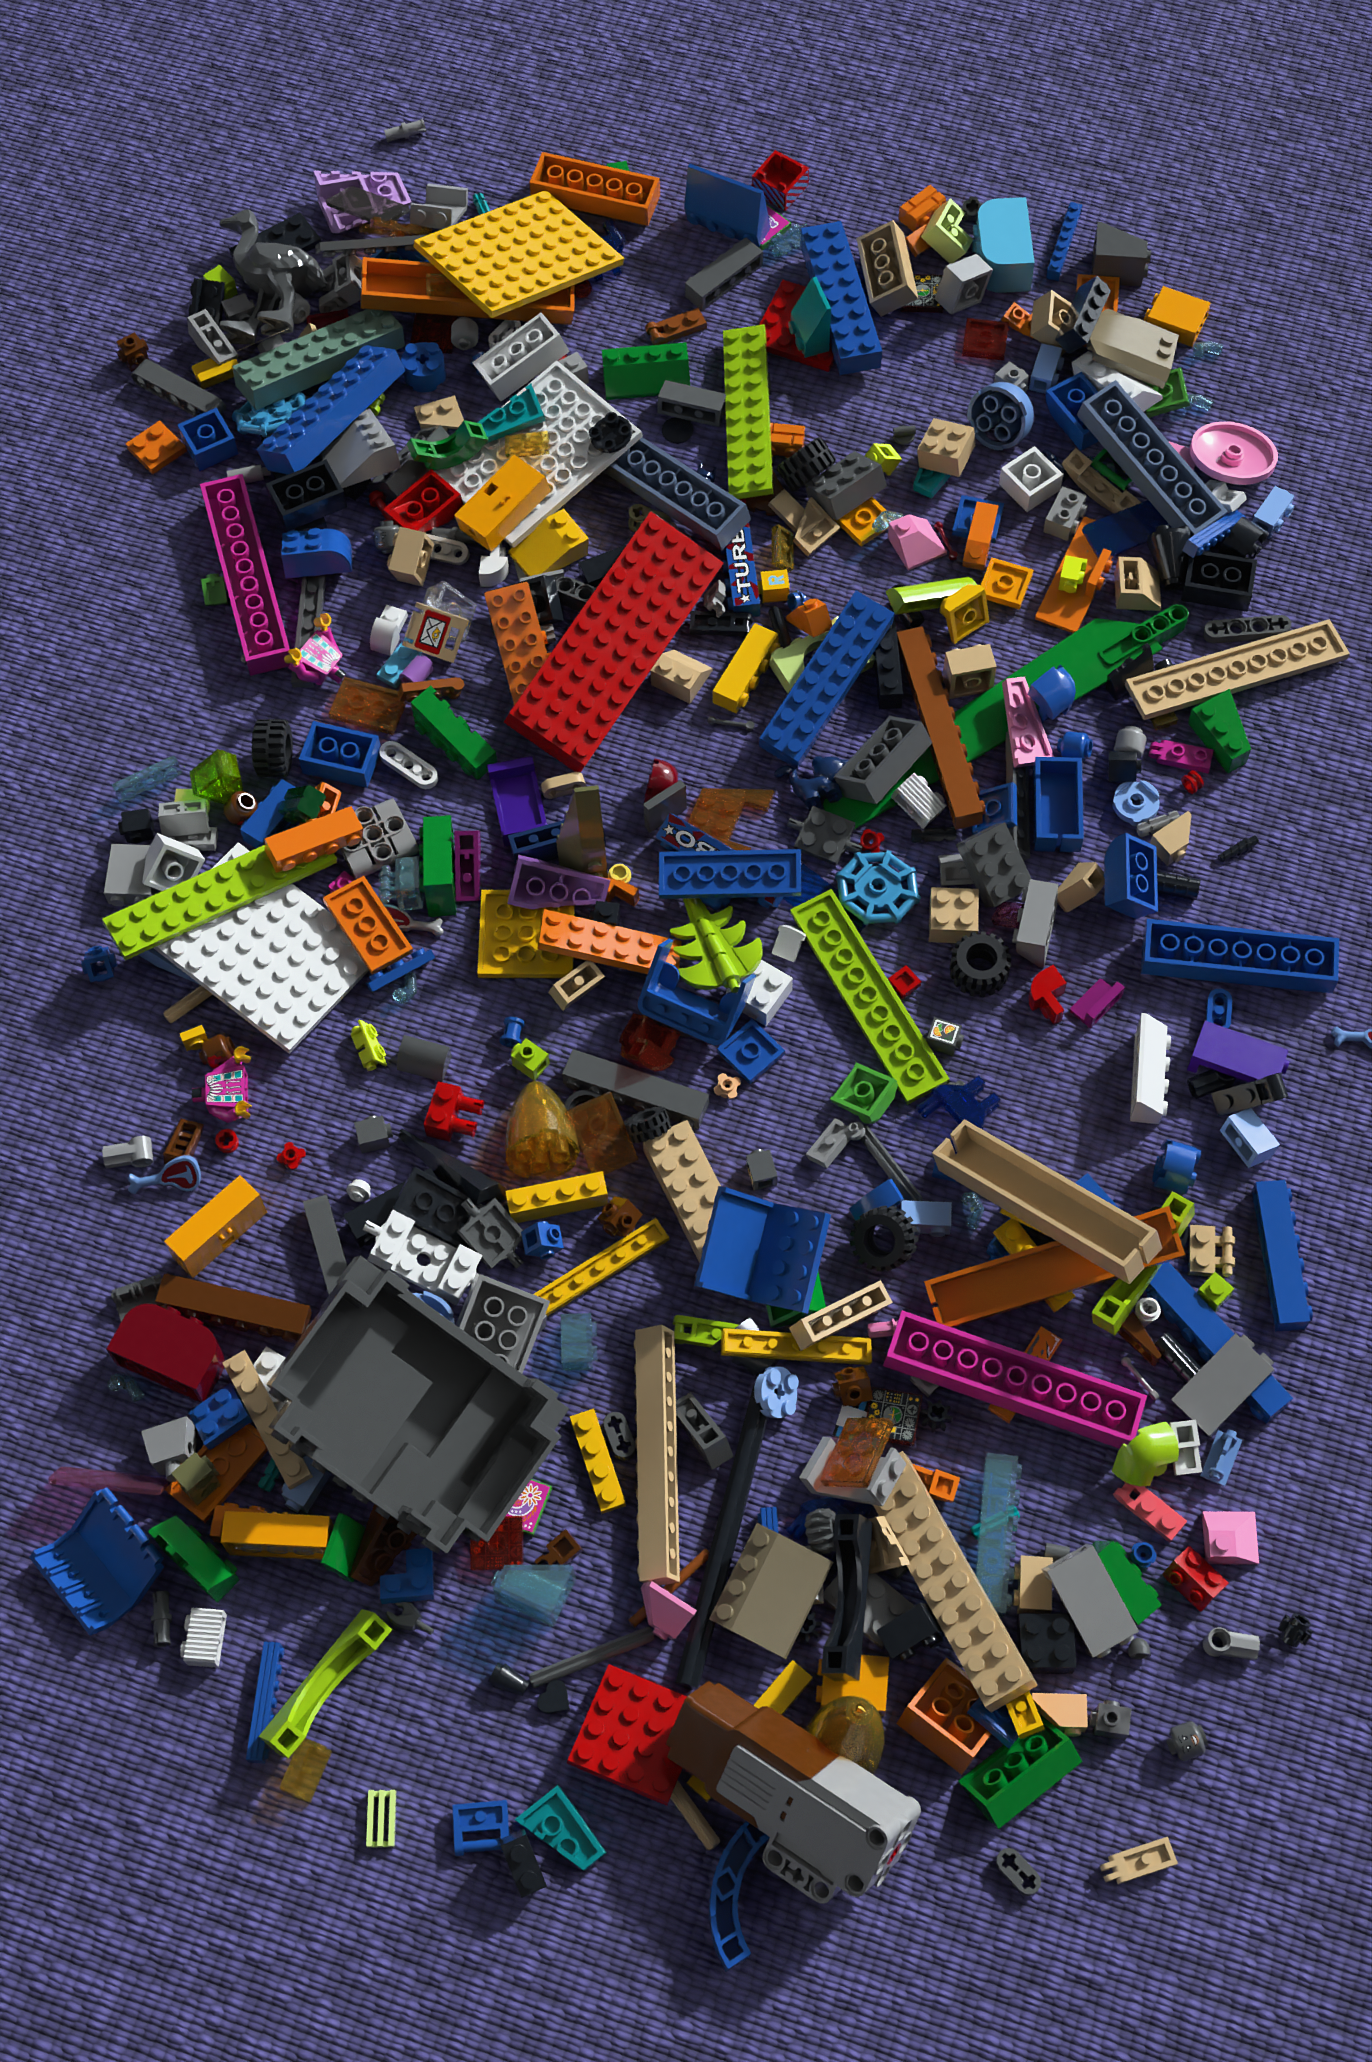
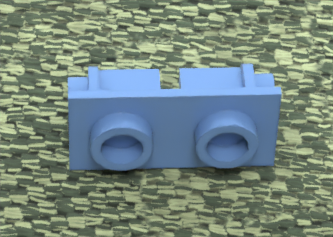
(1221, 1457)

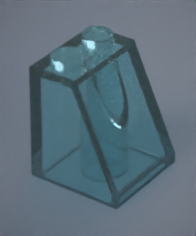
(535, 1589)

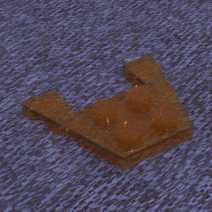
(392, 229)
(720, 809)

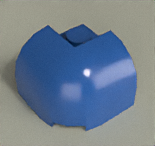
(1053, 693)

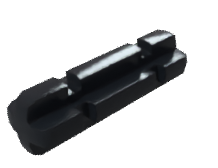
(933, 834)

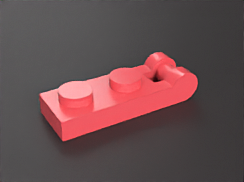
(1151, 1510)

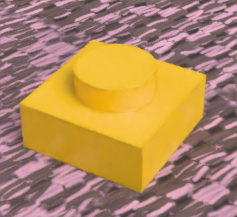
(193, 1038)

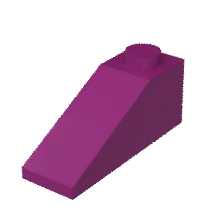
(467, 865)

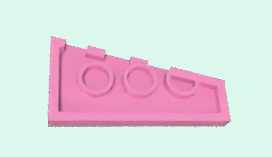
(1024, 724)

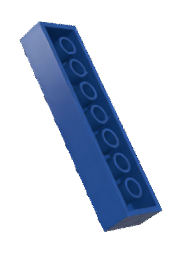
(851, 326)
(331, 409)
(826, 679)
(1240, 956)

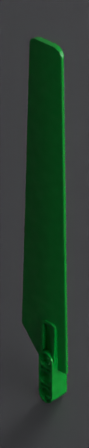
(983, 723)

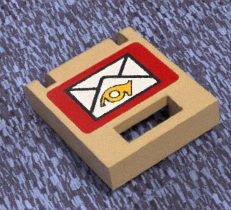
(431, 631)

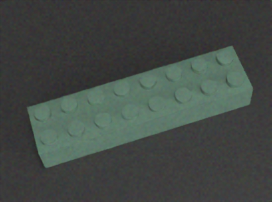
(314, 356)

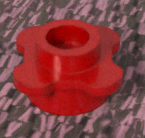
(871, 835)
(295, 1161)

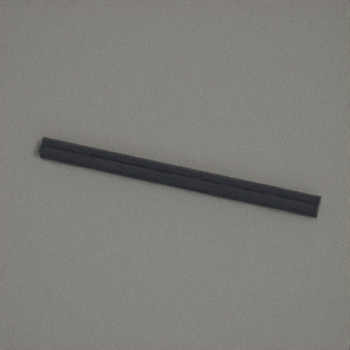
(723, 1545)

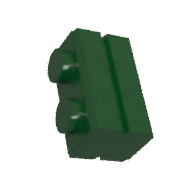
(301, 804)

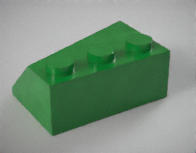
(195, 1557)

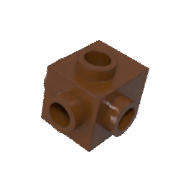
(132, 351)
(619, 1217)
(852, 1386)

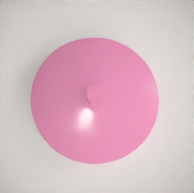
(1233, 453)

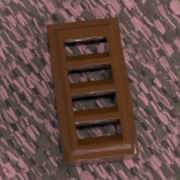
(175, 1142)
(1138, 1338)

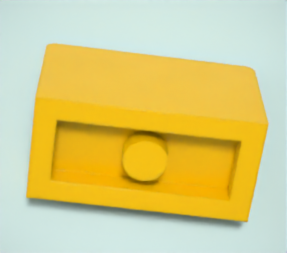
(210, 373)

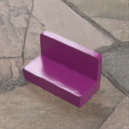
(1097, 1002)

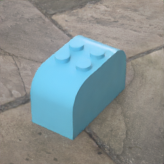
(1005, 244)

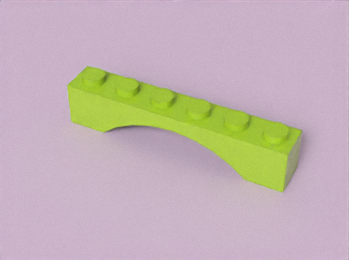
(1122, 1297)
(296, 1716)

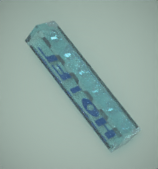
(996, 1528)

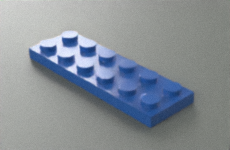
(730, 874)

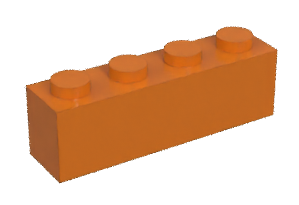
(313, 839)

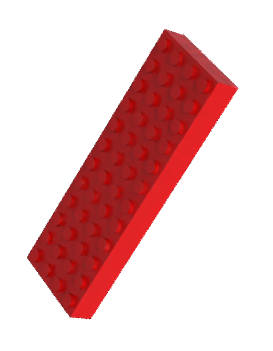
(613, 643)

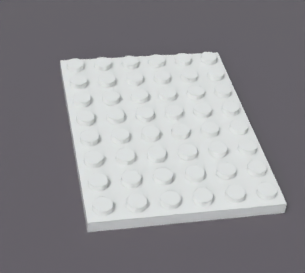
(572, 462)
(272, 961)

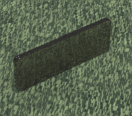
(367, 205)

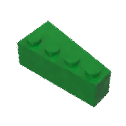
(451, 734)
(437, 865)

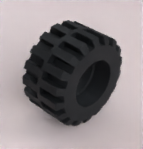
(806, 464)
(272, 748)
(980, 947)
(865, 1244)

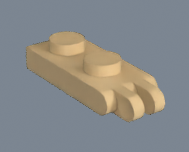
(1140, 1861)

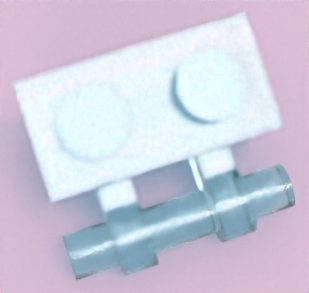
(406, 883)

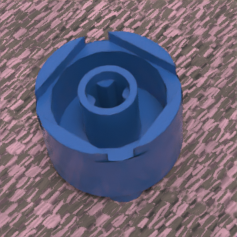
(423, 366)
(1175, 1167)

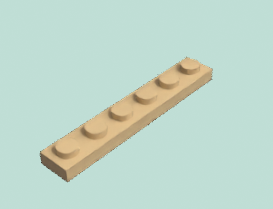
(262, 1413)

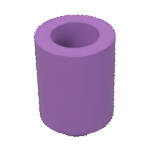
(417, 670)

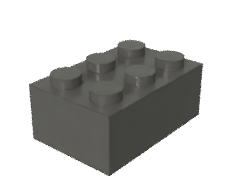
(846, 484)
(994, 864)

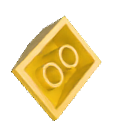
(551, 545)

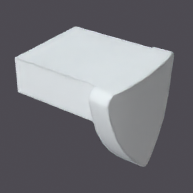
(788, 942)

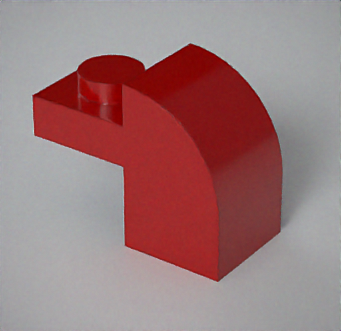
(1043, 993)

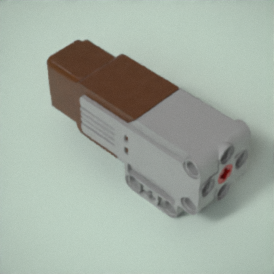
(816, 1807)

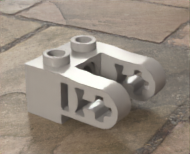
(345, 282)

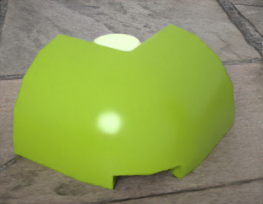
(1146, 1455)

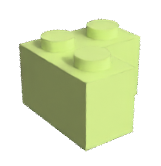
(945, 234)

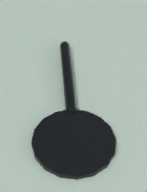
(677, 430)

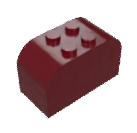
(168, 1350)

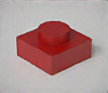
(904, 982)

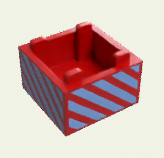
(781, 179)

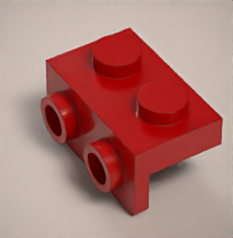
(1195, 1578)

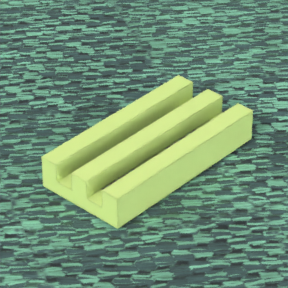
(381, 1794)

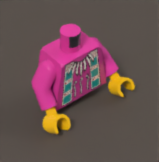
(318, 655)
(227, 1089)

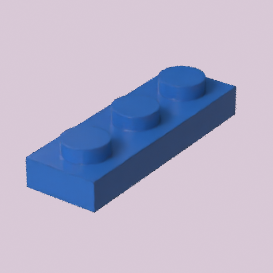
(399, 969)

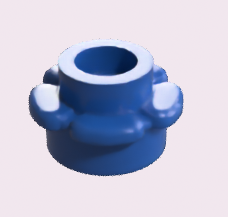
(795, 600)
(1146, 1548)

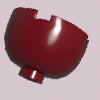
(661, 778)

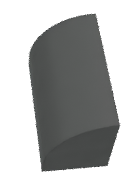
(423, 1058)

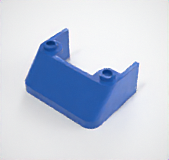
(684, 1010)

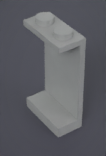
(442, 206)
(1223, 1383)
(880, 1486)
(1091, 1600)

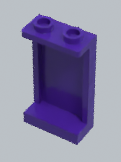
(516, 796)
(1237, 1054)

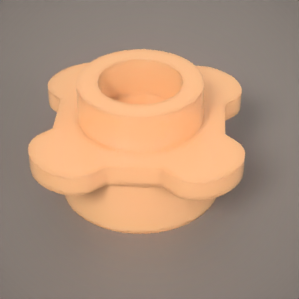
(724, 1092)

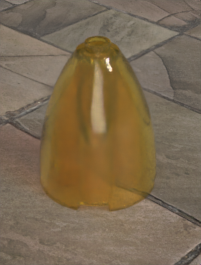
(540, 1126)
(851, 1730)

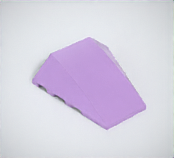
(380, 183)

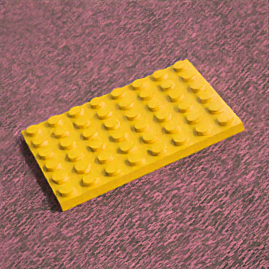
(518, 253)

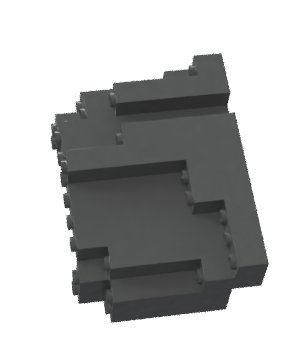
(412, 1411)

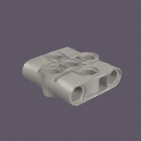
(401, 840)

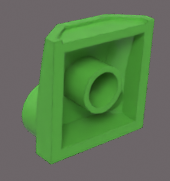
(866, 1093)

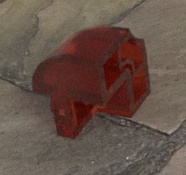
(647, 1043)

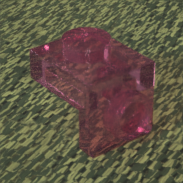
(1007, 914)

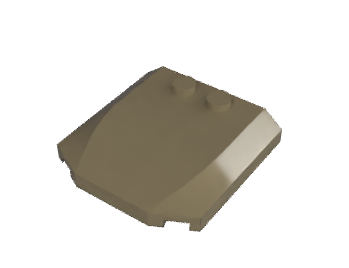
(1133, 347)

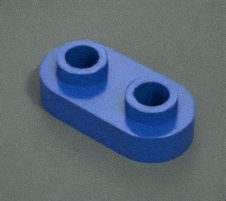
(1222, 1013)

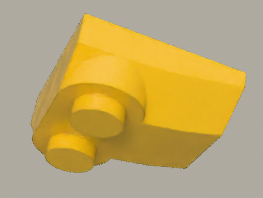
(965, 611)

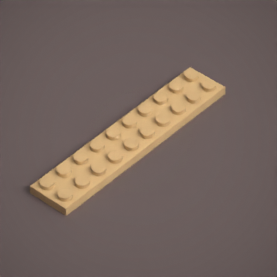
(1236, 669)

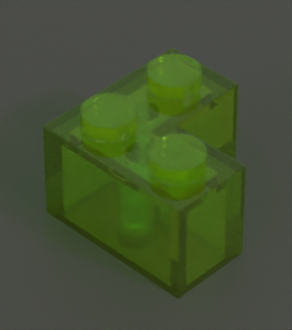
(216, 777)

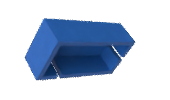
(1058, 804)

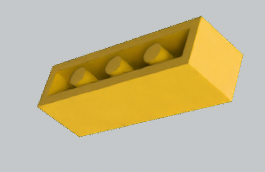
(745, 668)
(557, 1197)

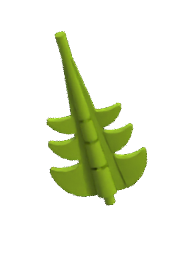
(715, 946)

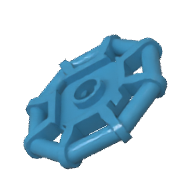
(267, 418)
(873, 898)

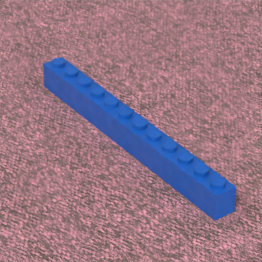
(1201, 1324)

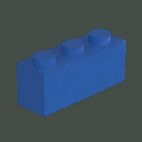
(266, 819)

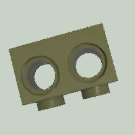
(197, 1477)

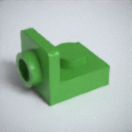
(214, 590)

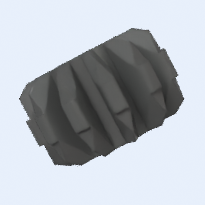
(821, 1530)

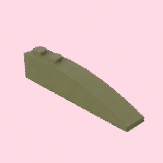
(582, 835)

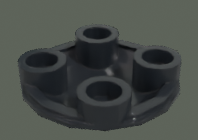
(611, 433)

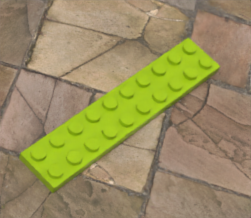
(747, 412)
(202, 900)
(869, 996)

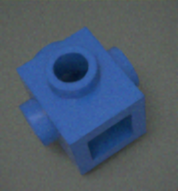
(99, 971)
(542, 1240)

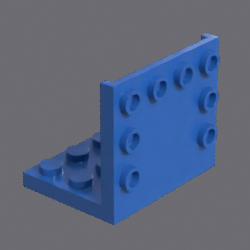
(762, 1250)

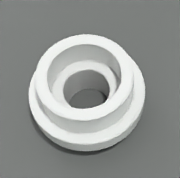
(359, 1190)

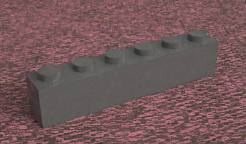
(635, 1088)

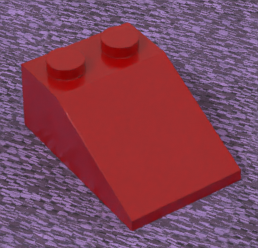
(425, 504)

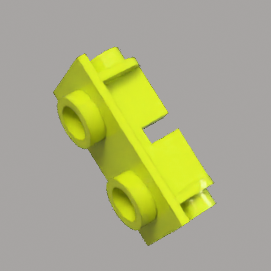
(365, 1036)

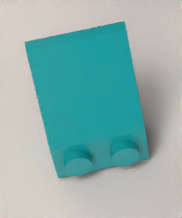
(811, 320)

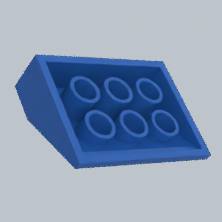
(725, 205)

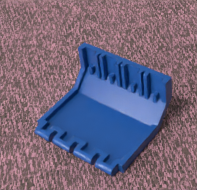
(100, 1563)

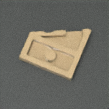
(440, 412)
(814, 528)
(885, 1548)

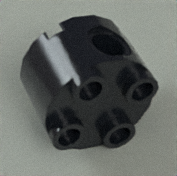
(1244, 539)

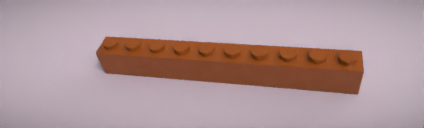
(938, 721)

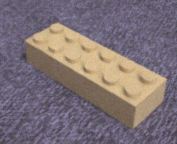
(685, 1180)

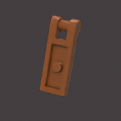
(676, 327)
(444, 687)

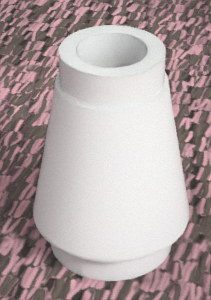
(1147, 1310)

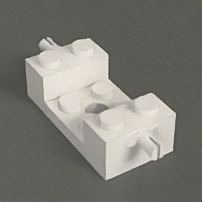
(400, 1243)

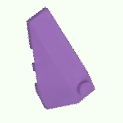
(550, 885)

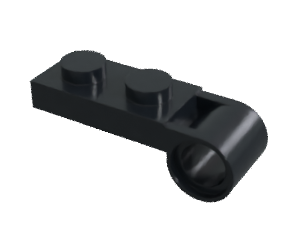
(1250, 1094)

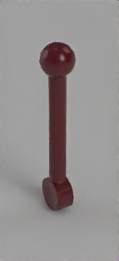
(952, 554)

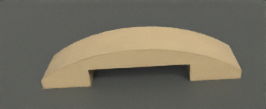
(1095, 485)

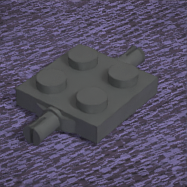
(824, 835)
(491, 1233)

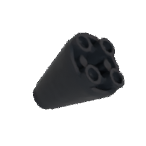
(1167, 553)

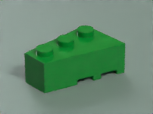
(1221, 730)
(1137, 1596)

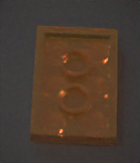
(367, 706)
(602, 1134)
(857, 1452)

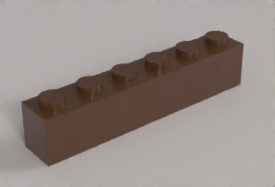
(234, 1307)

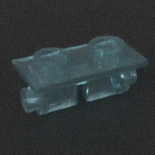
(780, 242)

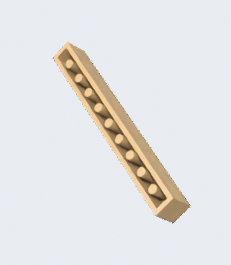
(656, 1456)

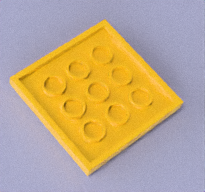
(511, 940)

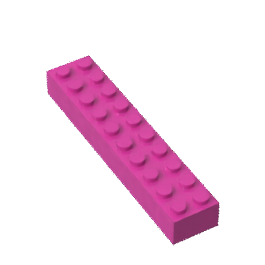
(246, 574)
(1015, 1380)

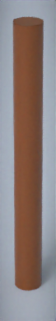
(685, 1573)

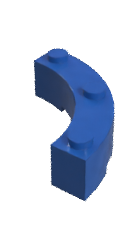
(725, 1892)

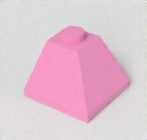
(915, 541)
(1230, 1538)
(665, 1611)

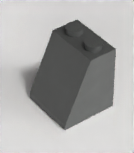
(1120, 255)

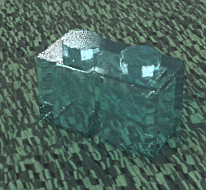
(577, 1341)

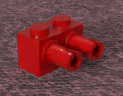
(444, 1111)

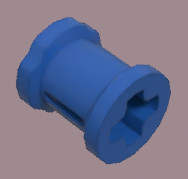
(512, 1031)

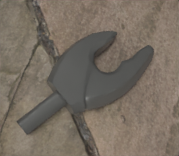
(409, 1619)

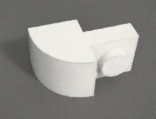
(1228, 498)
(494, 567)
(386, 630)
(1188, 1443)

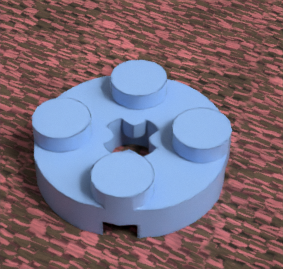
(1132, 813)
(784, 1401)

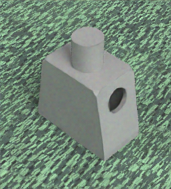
(170, 1445)

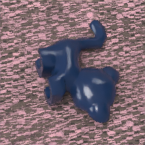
(821, 786)

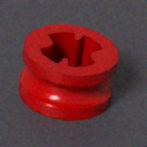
(1192, 782)
(232, 1145)

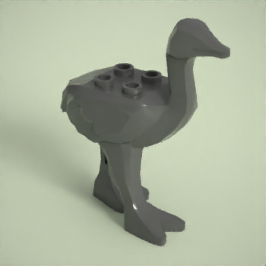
(275, 274)

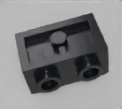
(208, 296)

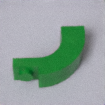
(452, 450)

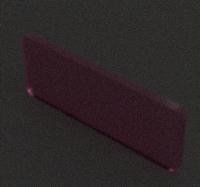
(113, 1480)

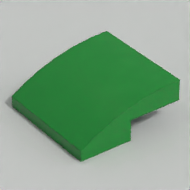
(343, 1546)

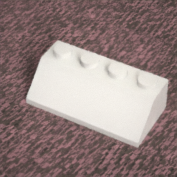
(521, 356)
(1101, 376)
(1149, 1071)

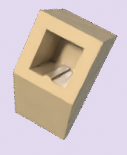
(1080, 885)

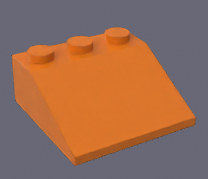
(941, 1719)

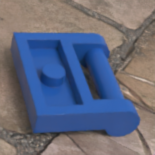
(479, 1818)

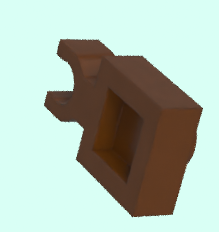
(562, 1550)

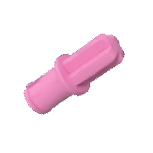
(881, 1329)

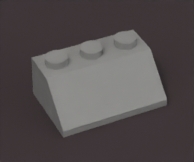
(1036, 921)

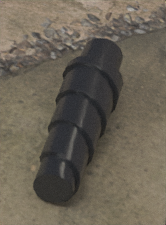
(1239, 848)

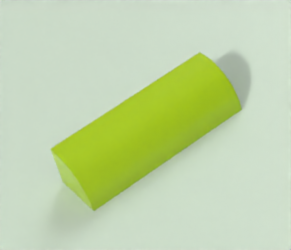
(925, 595)

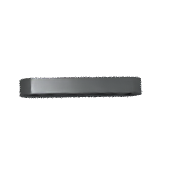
(1245, 625)

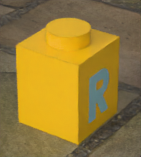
(774, 586)

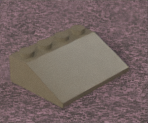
(771, 1590)

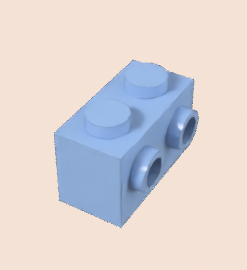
(1249, 1137)

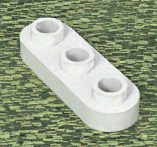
(448, 550)
(404, 758)

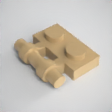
(1202, 1250)

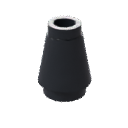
(508, 1680)

